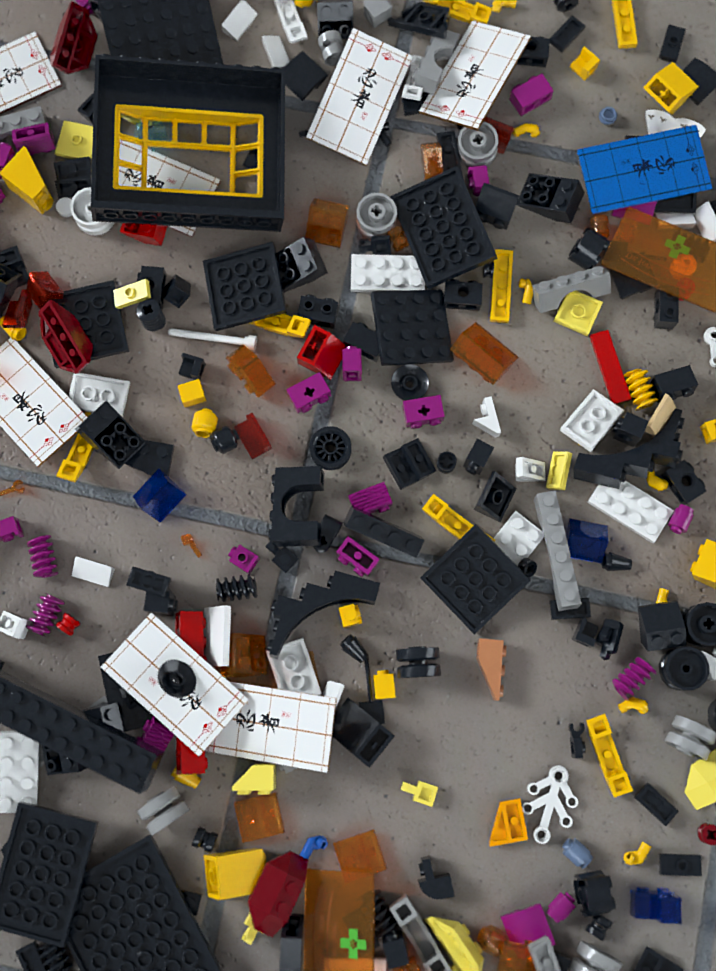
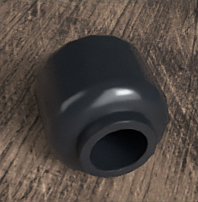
(224, 439)

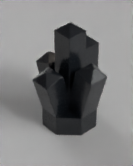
(609, 638)

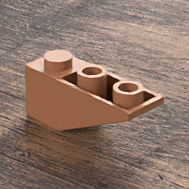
(490, 662)

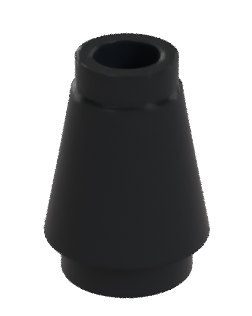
(615, 562)
(354, 648)

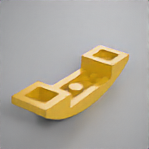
(465, 11)
(285, 325)
(76, 459)
(447, 518)
(608, 756)

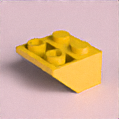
(671, 87)

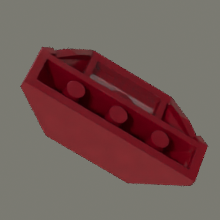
(74, 41)
(65, 337)
(277, 892)

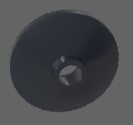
(412, 374)
(181, 674)

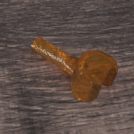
(13, 488)
(188, 539)

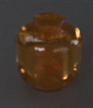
(491, 940)

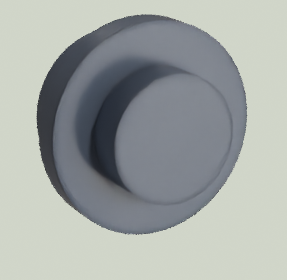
(608, 115)

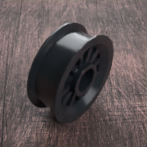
(323, 433)

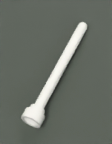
(250, 341)

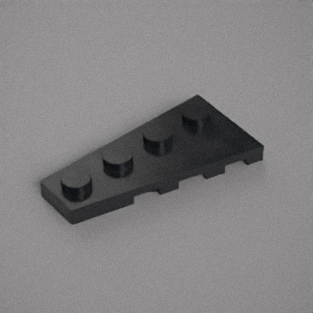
(152, 457)

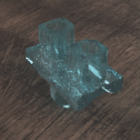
(158, 132)

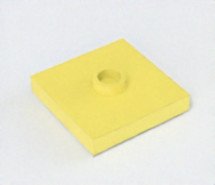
(75, 141)
(578, 312)

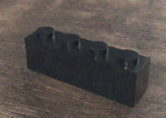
(383, 531)

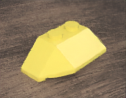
(702, 782)
(457, 943)

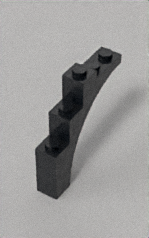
(613, 468)
(291, 612)

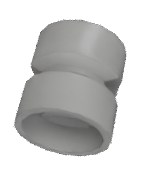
(331, 47)

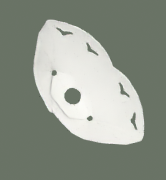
(655, 125)

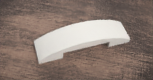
(290, 20)
(411, 91)

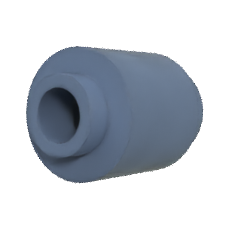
(577, 853)

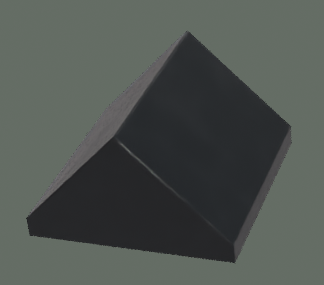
(495, 497)

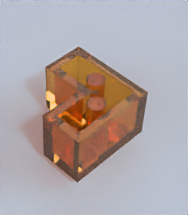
(251, 370)

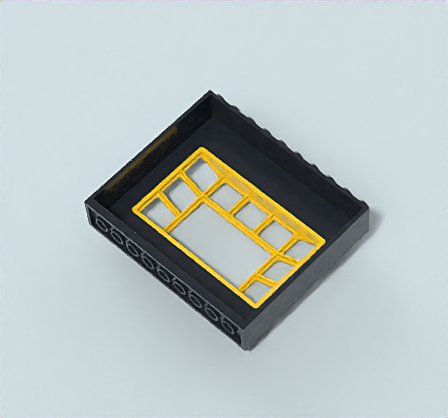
(191, 95)

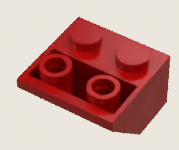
(145, 233)
(321, 352)

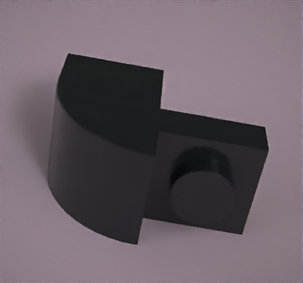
(437, 886)

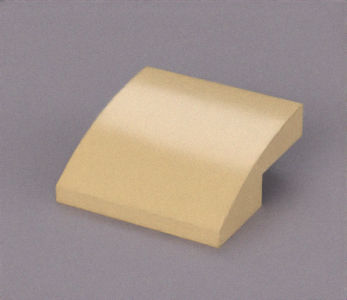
(661, 416)

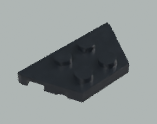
(423, 19)

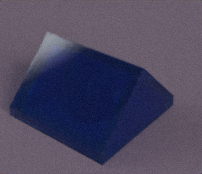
(159, 496)
(587, 540)

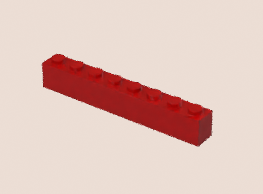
(189, 628)

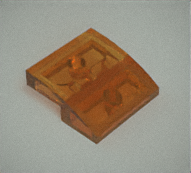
(259, 817)
(360, 853)
(516, 957)

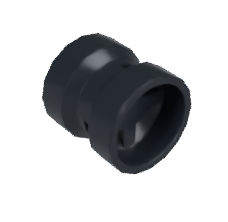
(446, 458)
(204, 840)
(596, 930)

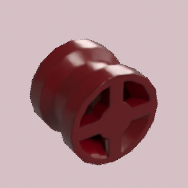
(705, 833)

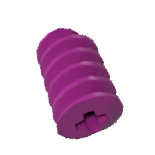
(41, 558)
(45, 614)
(633, 677)

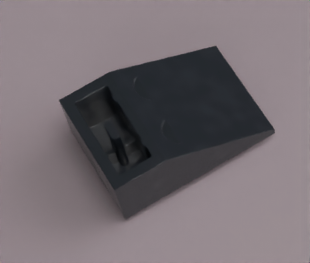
(551, 197)
(300, 264)
(110, 435)
(360, 733)

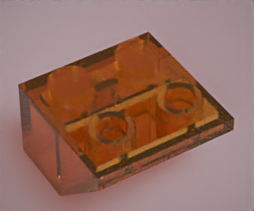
(327, 222)
(246, 656)

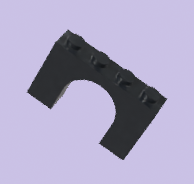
(287, 483)

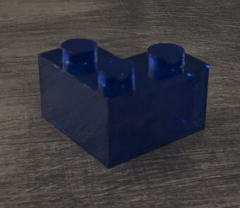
(657, 905)

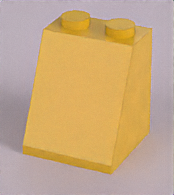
(26, 181)
(705, 568)
(233, 872)

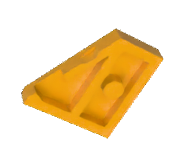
(508, 823)

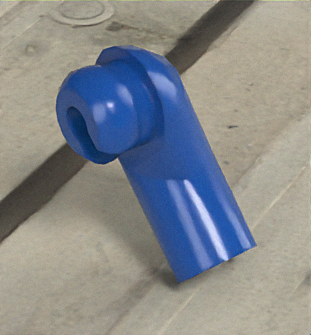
(313, 843)

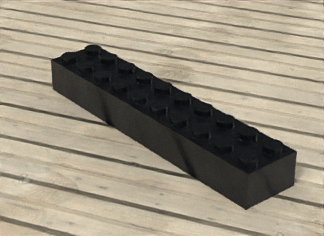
(77, 735)

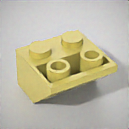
(259, 778)

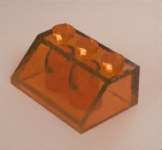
(483, 353)

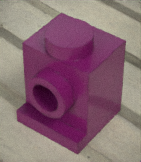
(477, 176)
(9, 528)
(249, 562)

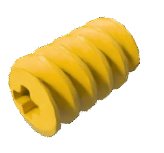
(640, 388)

